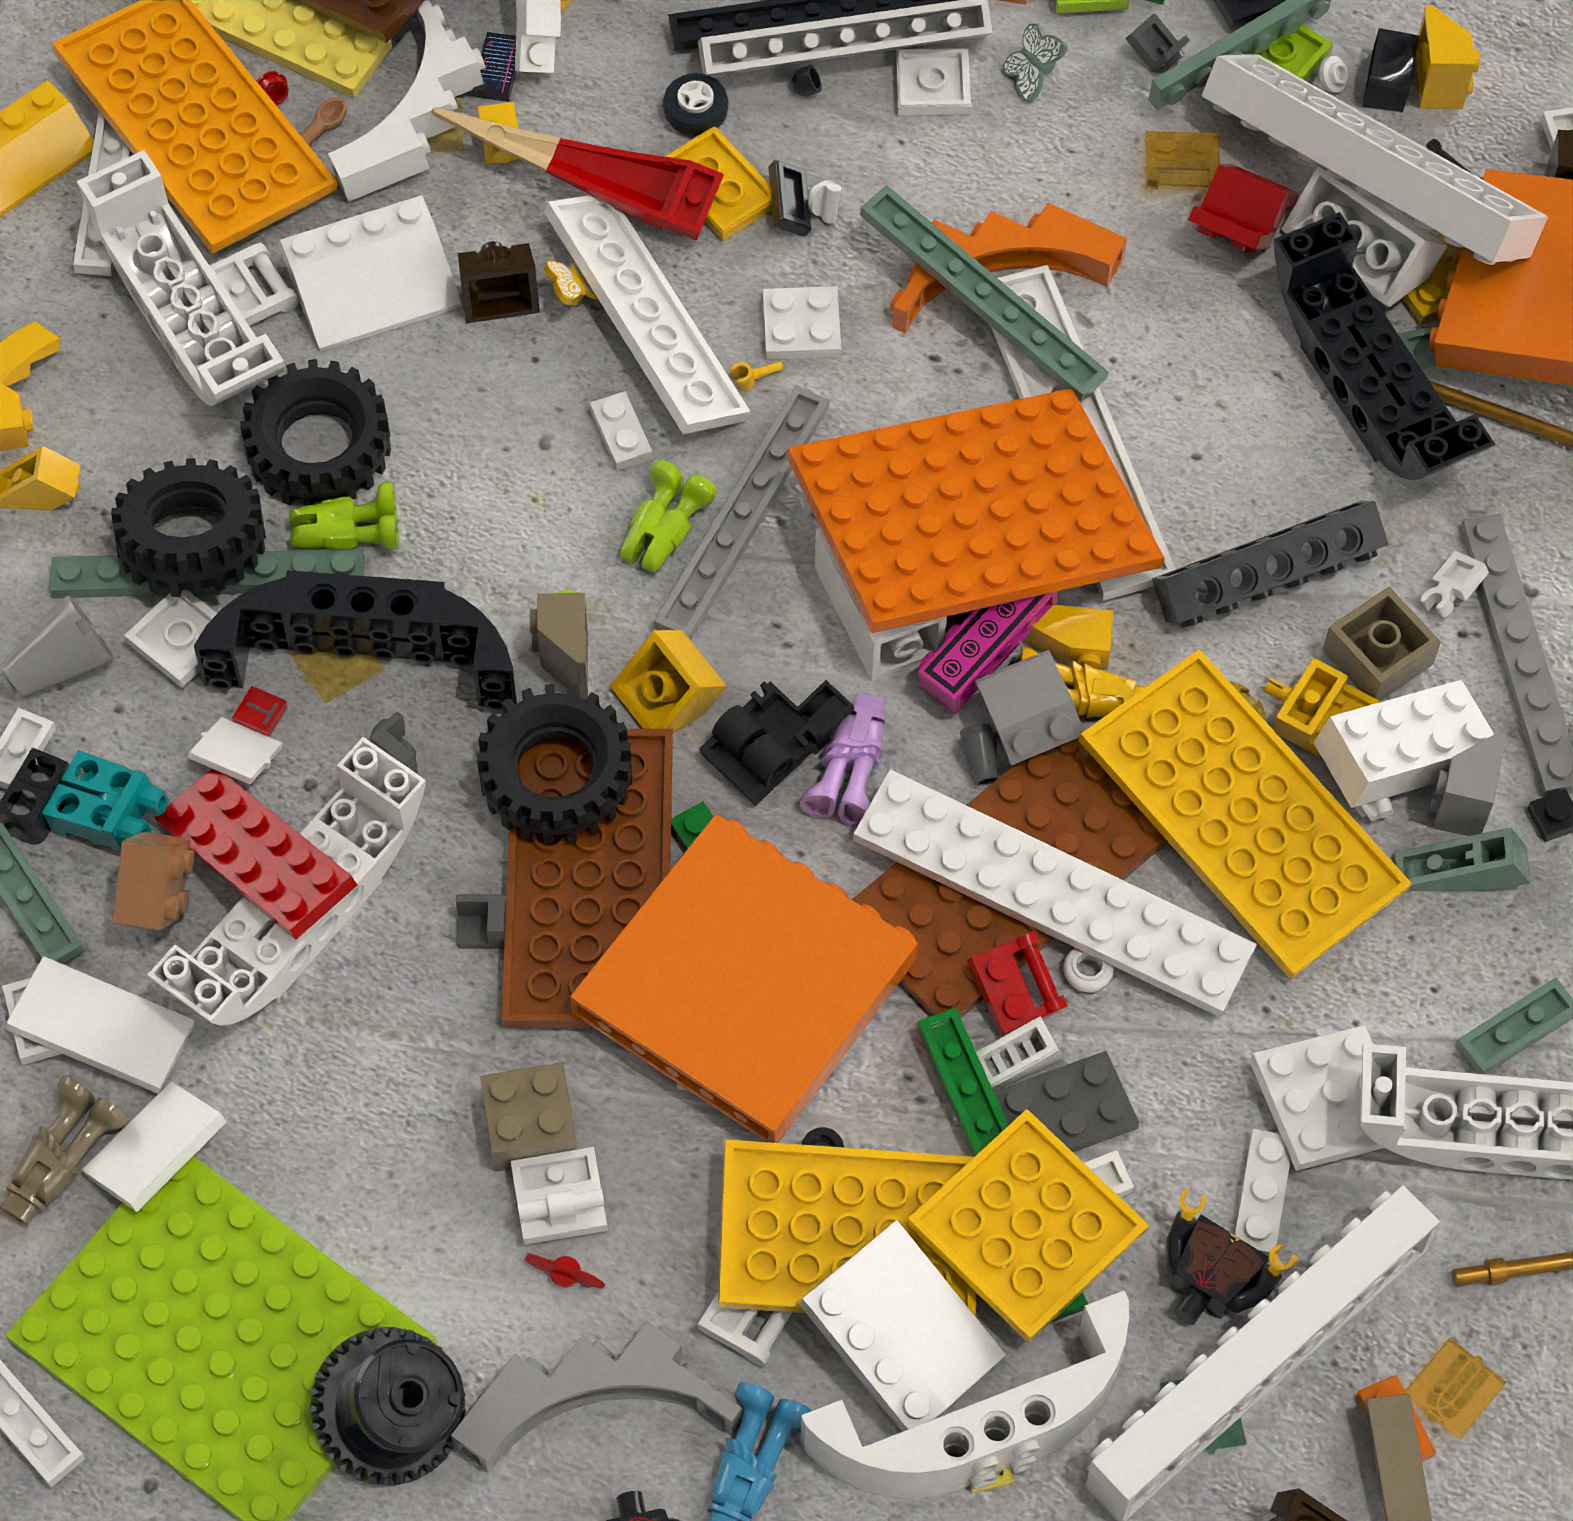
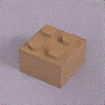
(152, 880)

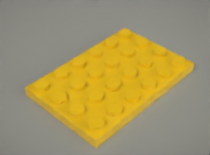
(809, 1208)

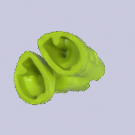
(334, 523)
(663, 527)

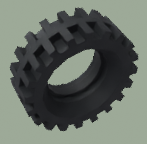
(310, 393)
(191, 560)
(550, 718)

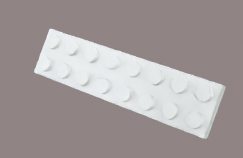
(647, 314)

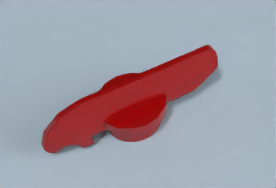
(564, 1271)

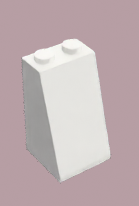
(883, 650)

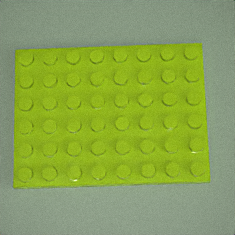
(206, 1338)

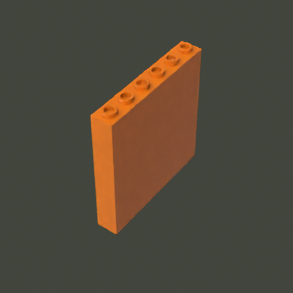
(1519, 312)
(745, 978)

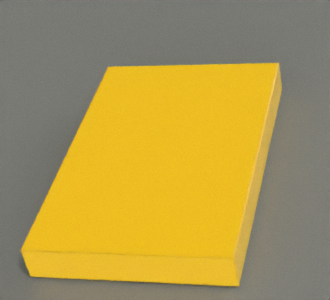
(743, 191)

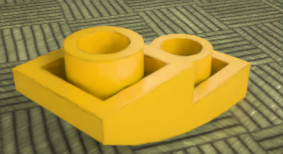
(22, 349)

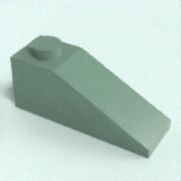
(1467, 863)

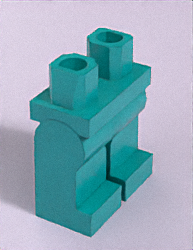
(104, 803)

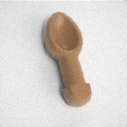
(327, 117)

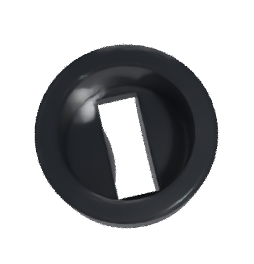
(806, 81)

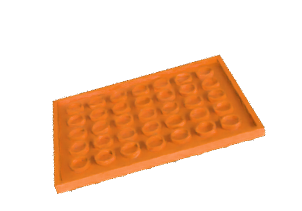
(973, 509)

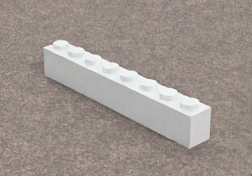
(844, 37)

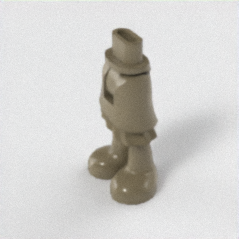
(47, 1167)

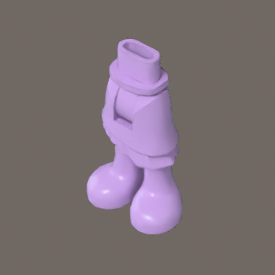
(855, 749)

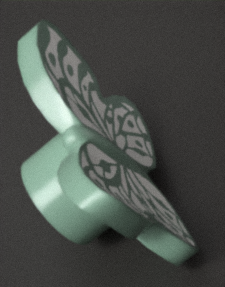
(1034, 60)

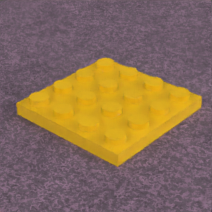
(1027, 1225)

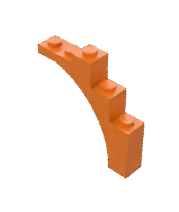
(1000, 244)

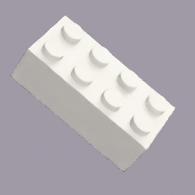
(1400, 741)

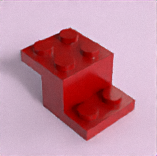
(1242, 208)

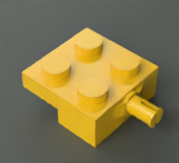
(1312, 701)

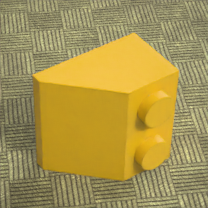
(1444, 62)
(668, 682)

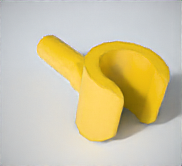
(744, 369)

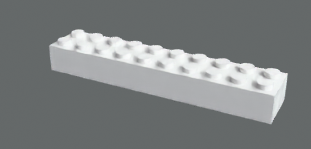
(1374, 158)
(1260, 1353)

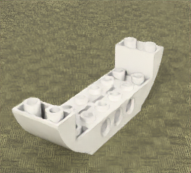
(252, 958)

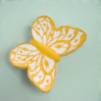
(568, 283)

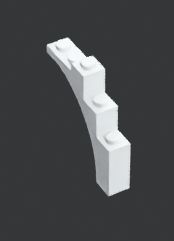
(400, 141)

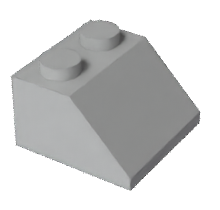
(1029, 707)
(1468, 788)

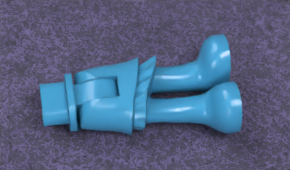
(741, 1477)

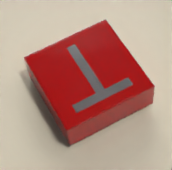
(260, 711)

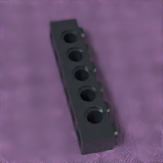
(1177, 587)

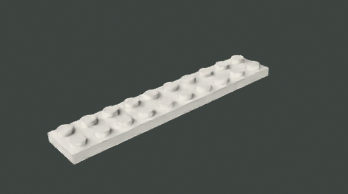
(1041, 293)
(1055, 893)

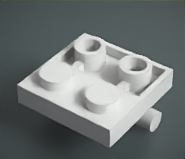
(559, 1195)

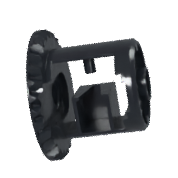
(387, 1406)

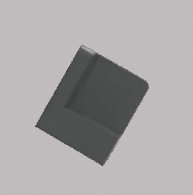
(481, 921)

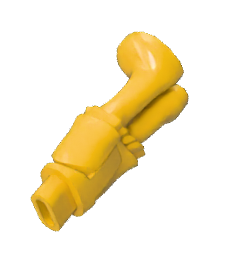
(1091, 689)

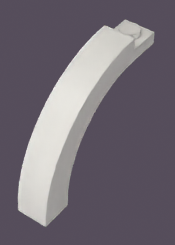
(535, 34)

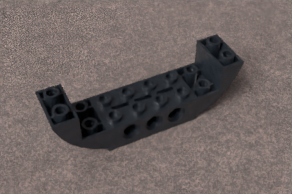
(1365, 358)
(356, 616)

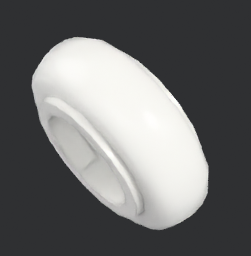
(1082, 982)

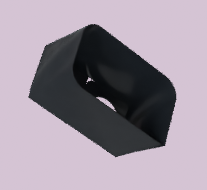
(1390, 70)
(32, 826)

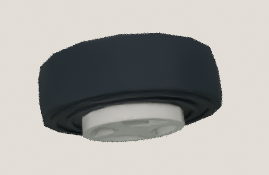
(684, 95)

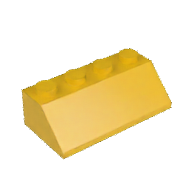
(38, 144)

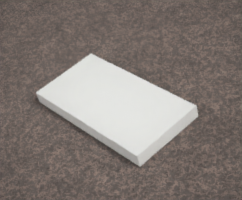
(100, 1025)

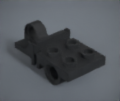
(770, 736)

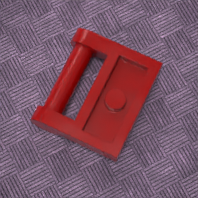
(1005, 987)

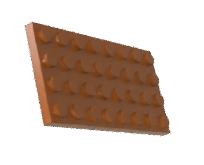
(1051, 797)
(580, 895)

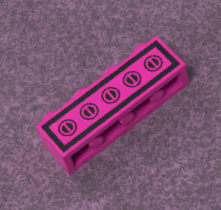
(979, 648)

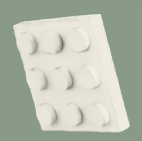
(1317, 1096)

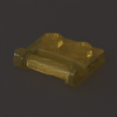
(1183, 153)

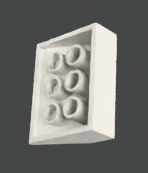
(370, 273)
(902, 1329)

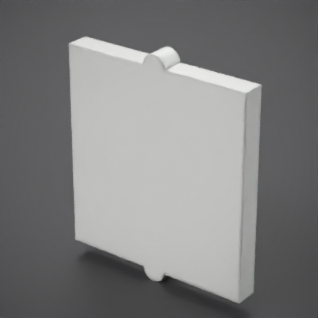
(235, 750)

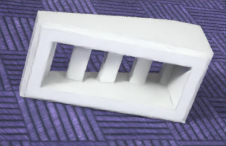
(1021, 1069)

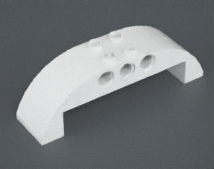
(175, 283)
(1467, 1117)
(920, 1459)

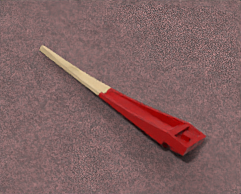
(647, 186)

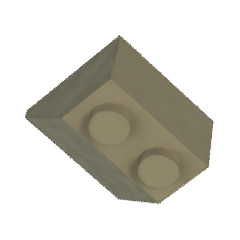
(562, 638)

